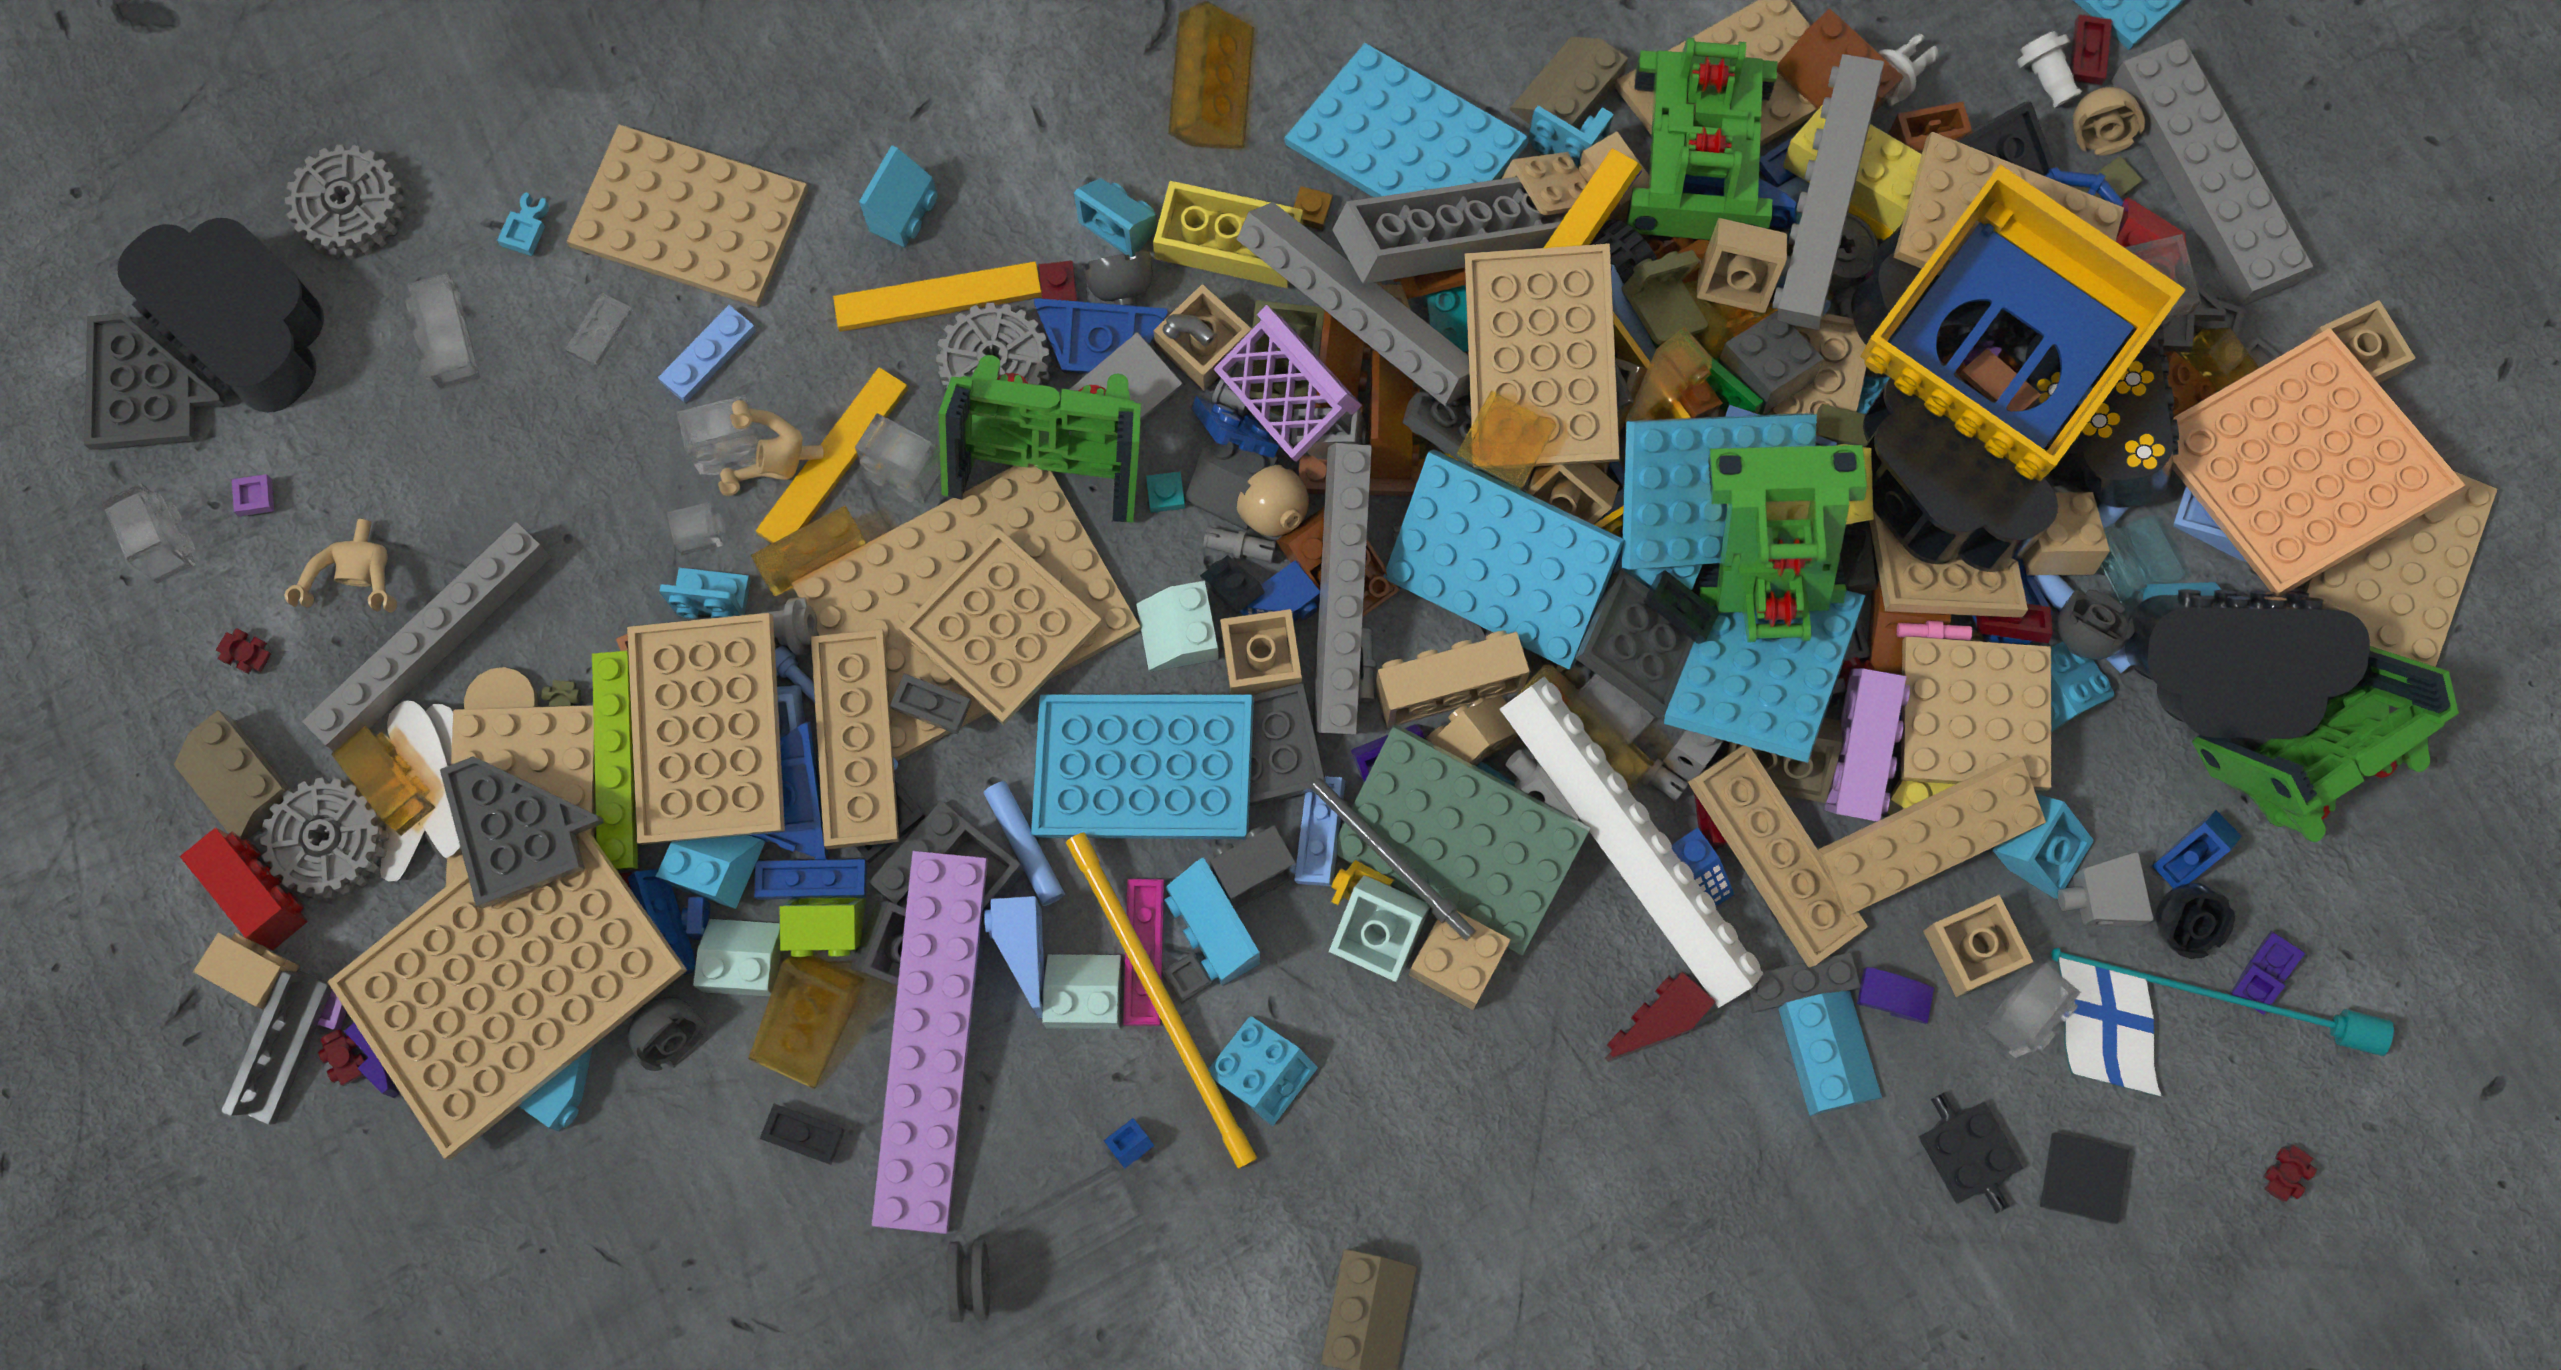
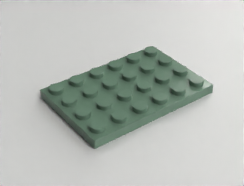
(1464, 835)

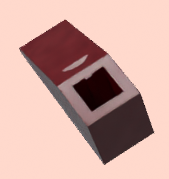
(1671, 1016)

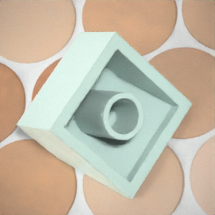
(1178, 627)
(738, 958)
(1082, 992)

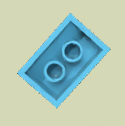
(1212, 923)
(1829, 1052)

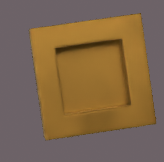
(1314, 206)

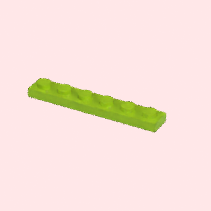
(614, 759)

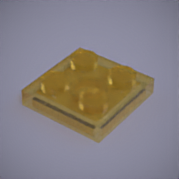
(1506, 440)

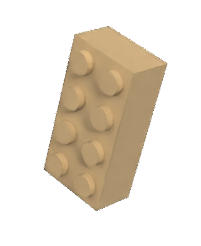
(1451, 678)

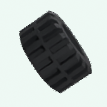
(1626, 247)

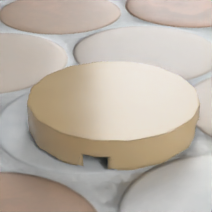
(500, 689)

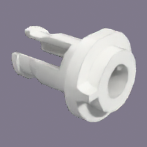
(2049, 63)
(1910, 70)

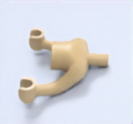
(774, 457)
(356, 565)

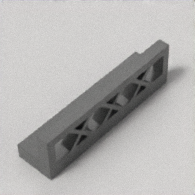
(278, 1046)

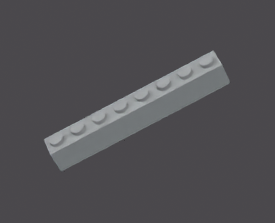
(1829, 191)
(1360, 307)
(1342, 588)
(428, 637)

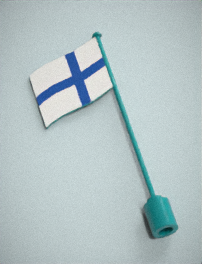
(2114, 1023)

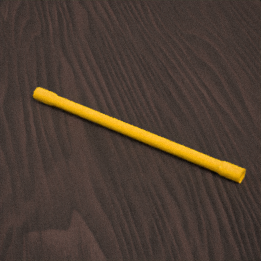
(1232, 1134)

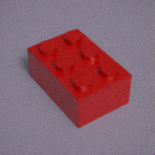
(245, 888)

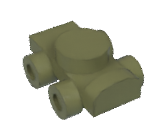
(561, 694)

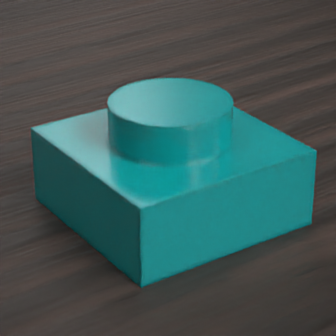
(1165, 492)

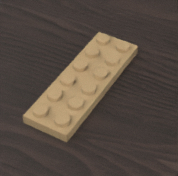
(854, 739)
(1932, 835)
(1776, 853)

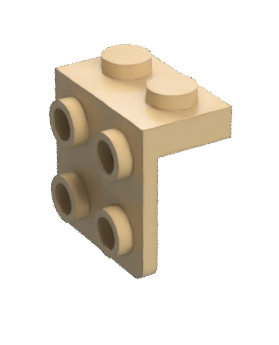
(1549, 180)

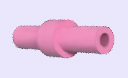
(1934, 629)

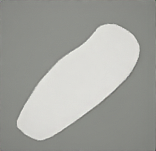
(420, 745)
(402, 848)

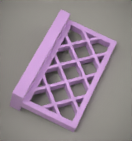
(1311, 369)

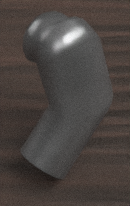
(1188, 324)

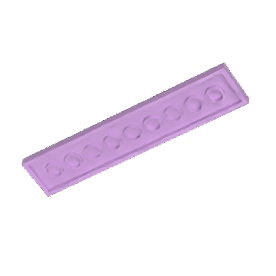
(930, 1042)

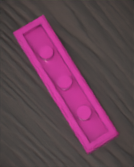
(1145, 914)

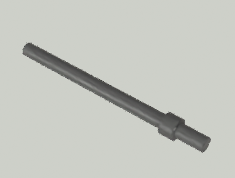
(1442, 908)

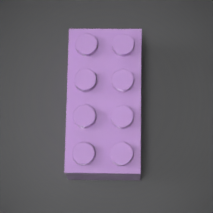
(1868, 733)

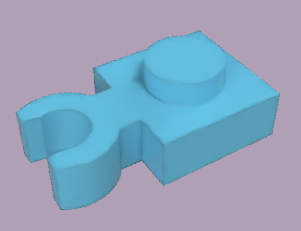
(524, 230)

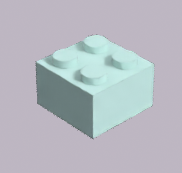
(1379, 928)

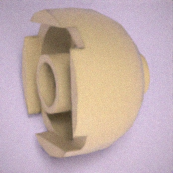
(2107, 120)
(1274, 501)

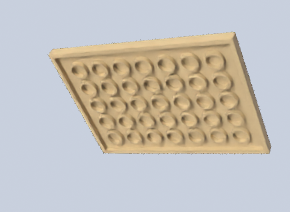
(903, 568)
(503, 997)

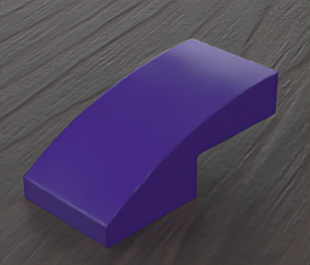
(2268, 970)
(1896, 995)
(372, 1067)

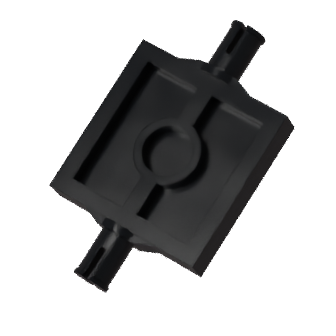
(1970, 1152)

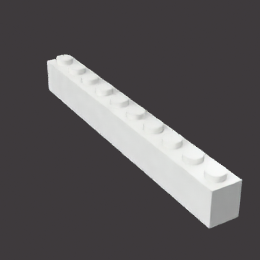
(1632, 842)

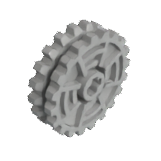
(345, 201)
(994, 333)
(329, 865)

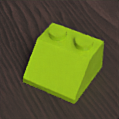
(821, 925)

